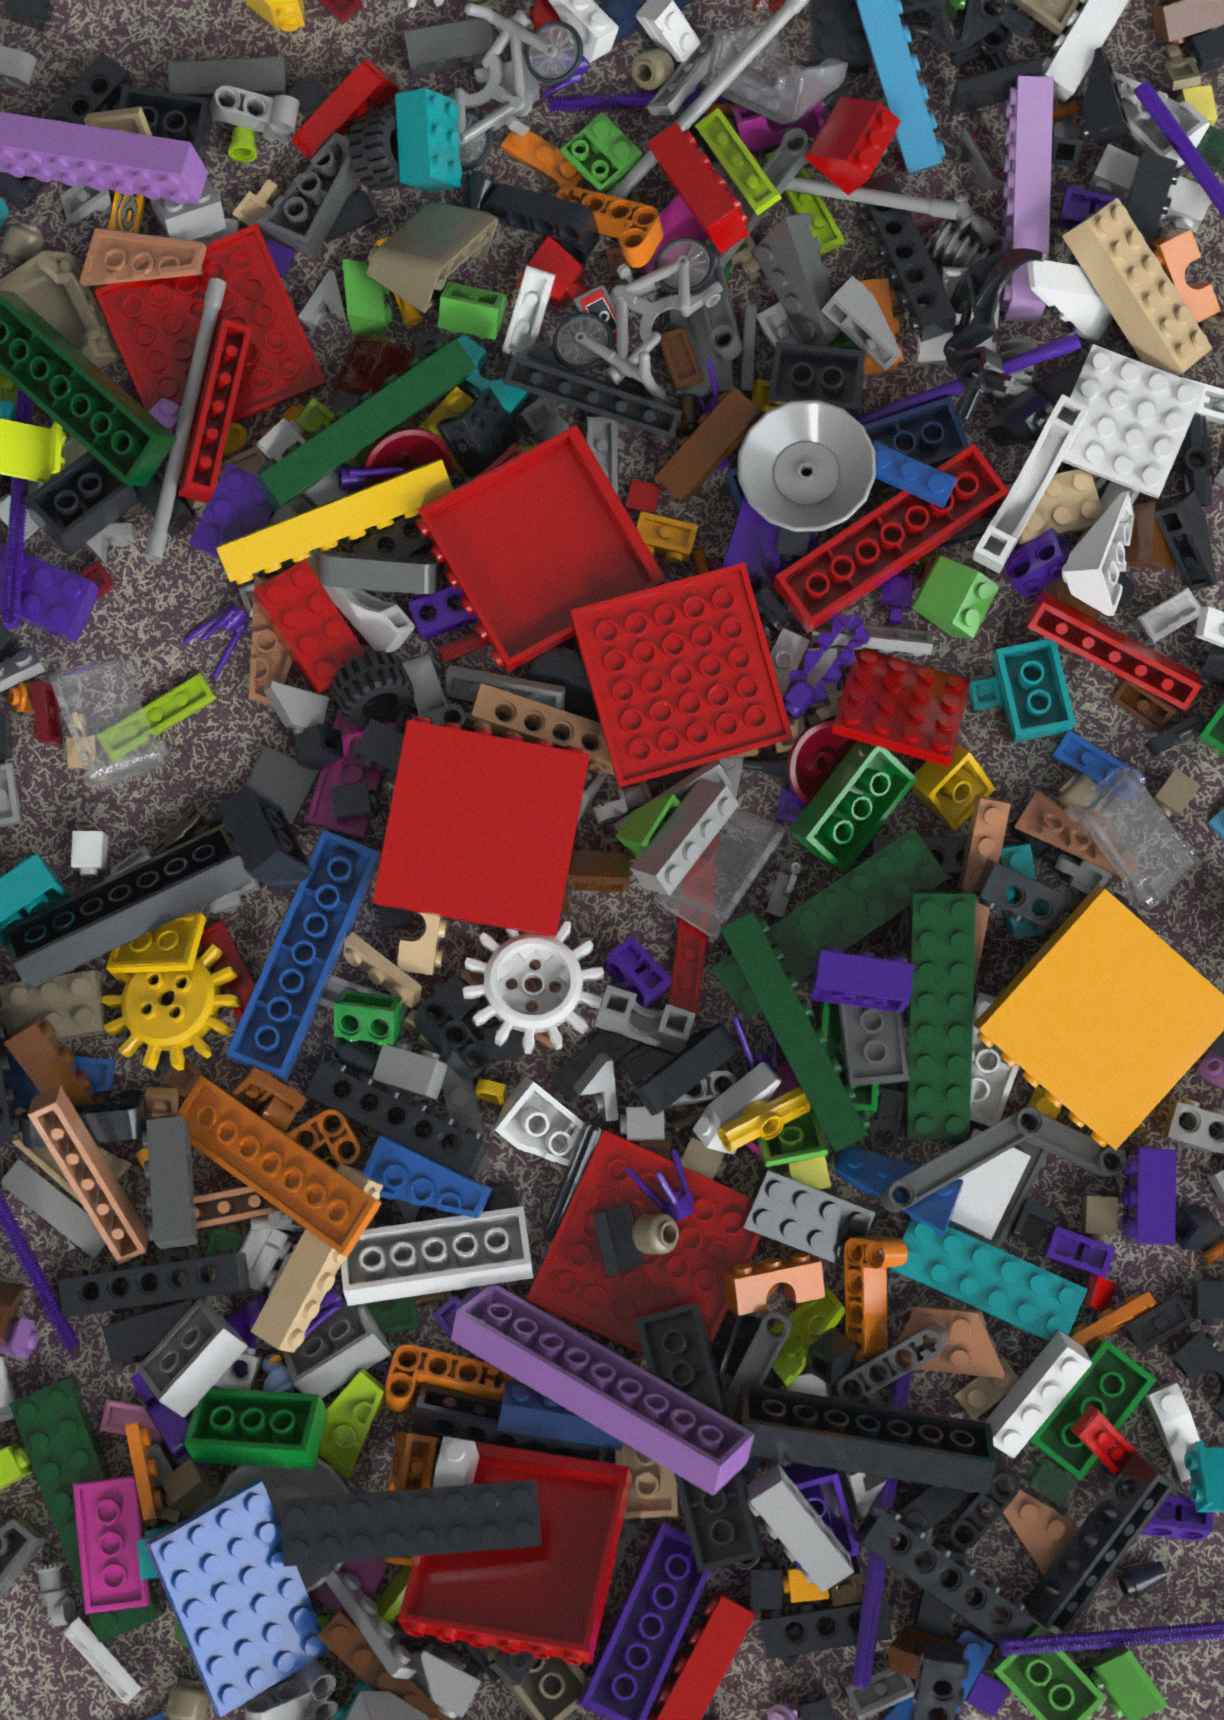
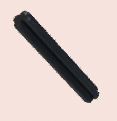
(573, 1176)

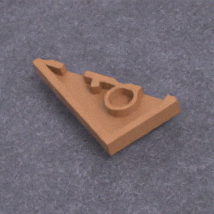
(1037, 1526)

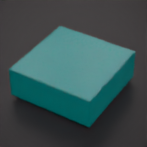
(985, 694)

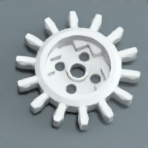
(511, 963)

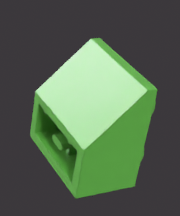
(601, 153)
(472, 310)

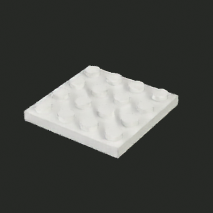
(1131, 421)

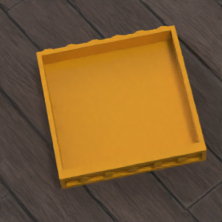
(1104, 1018)

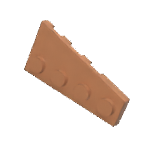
(139, 257)
(268, 657)
(1051, 824)

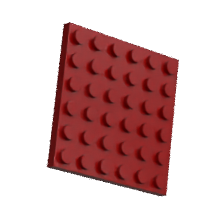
(161, 319)
(681, 674)
(709, 1243)

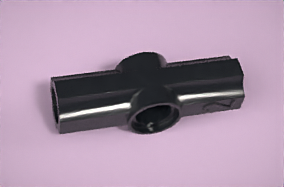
(1196, 444)

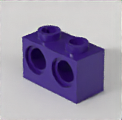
(1079, 204)
(1037, 563)
(445, 619)
(637, 972)
(1078, 1252)
(1179, 1520)

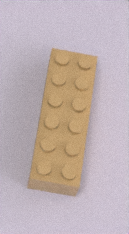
(1137, 290)

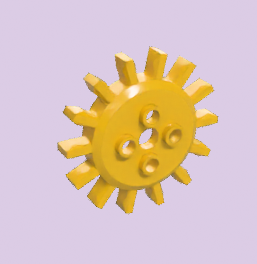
(197, 1003)

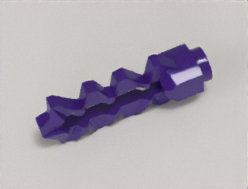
(802, 694)

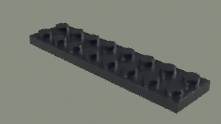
(410, 1522)

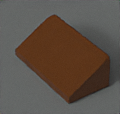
(1144, 705)

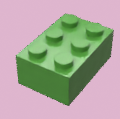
(1049, 1683)

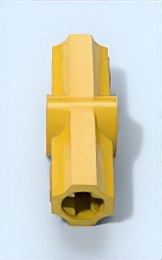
(763, 1119)

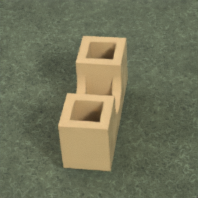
(423, 952)

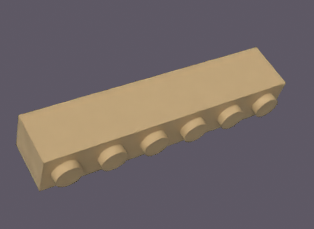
(304, 1282)

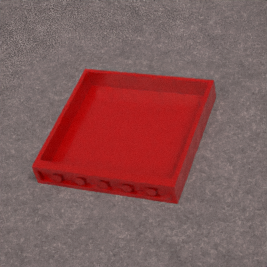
(537, 544)
(481, 827)
(533, 1596)

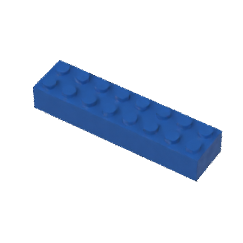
(304, 956)

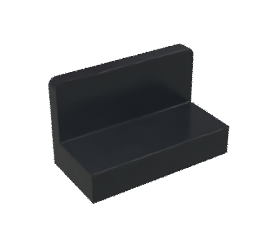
(616, 1239)

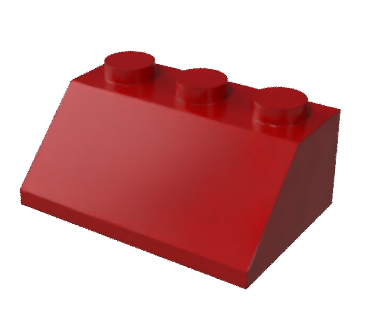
(852, 141)

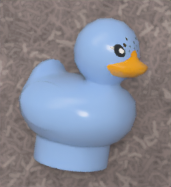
(278, 1375)

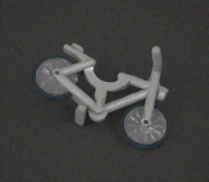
(551, 57)
(588, 340)

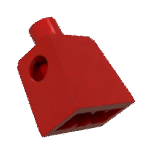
(568, 272)

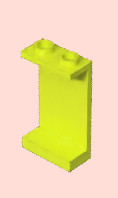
(31, 450)

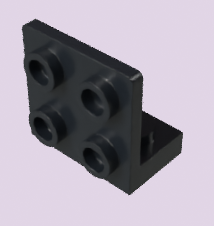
(479, 433)

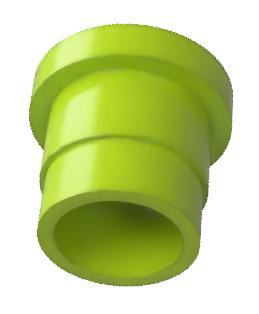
(242, 145)

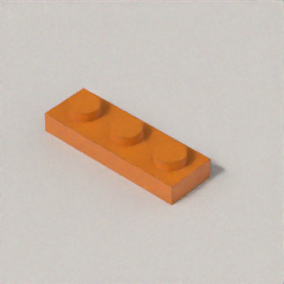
(542, 158)
(1113, 1319)
(144, 1470)

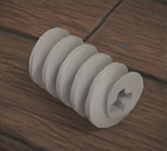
(954, 248)
(1008, 348)

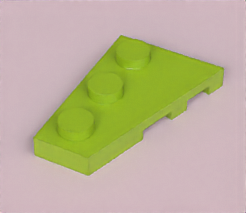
(808, 1324)
(350, 1422)

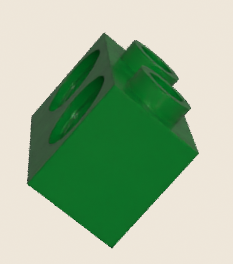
(367, 1010)

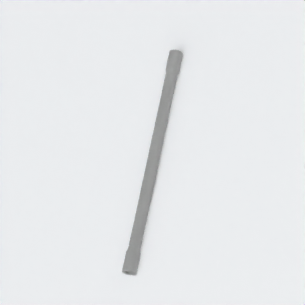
(713, 91)
(933, 207)
(158, 534)

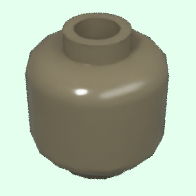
(652, 68)
(22, 243)
(1074, 788)
(655, 1233)
(187, 1701)

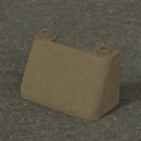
(430, 249)
(54, 291)

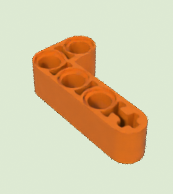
(632, 222)
(335, 1140)
(866, 1290)
(454, 1366)

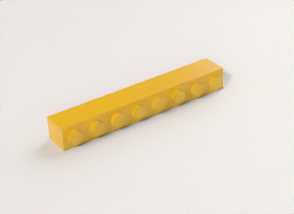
(333, 521)

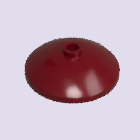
(414, 443)
(812, 743)

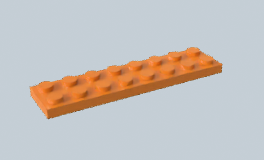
(277, 1167)

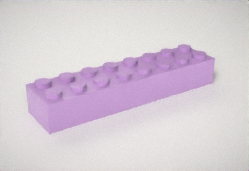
(1027, 188)

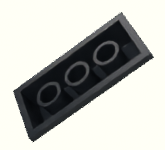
(566, 669)

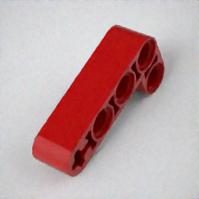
(349, 102)

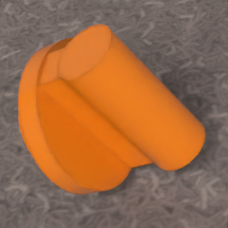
(19, 697)

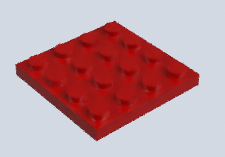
(902, 707)

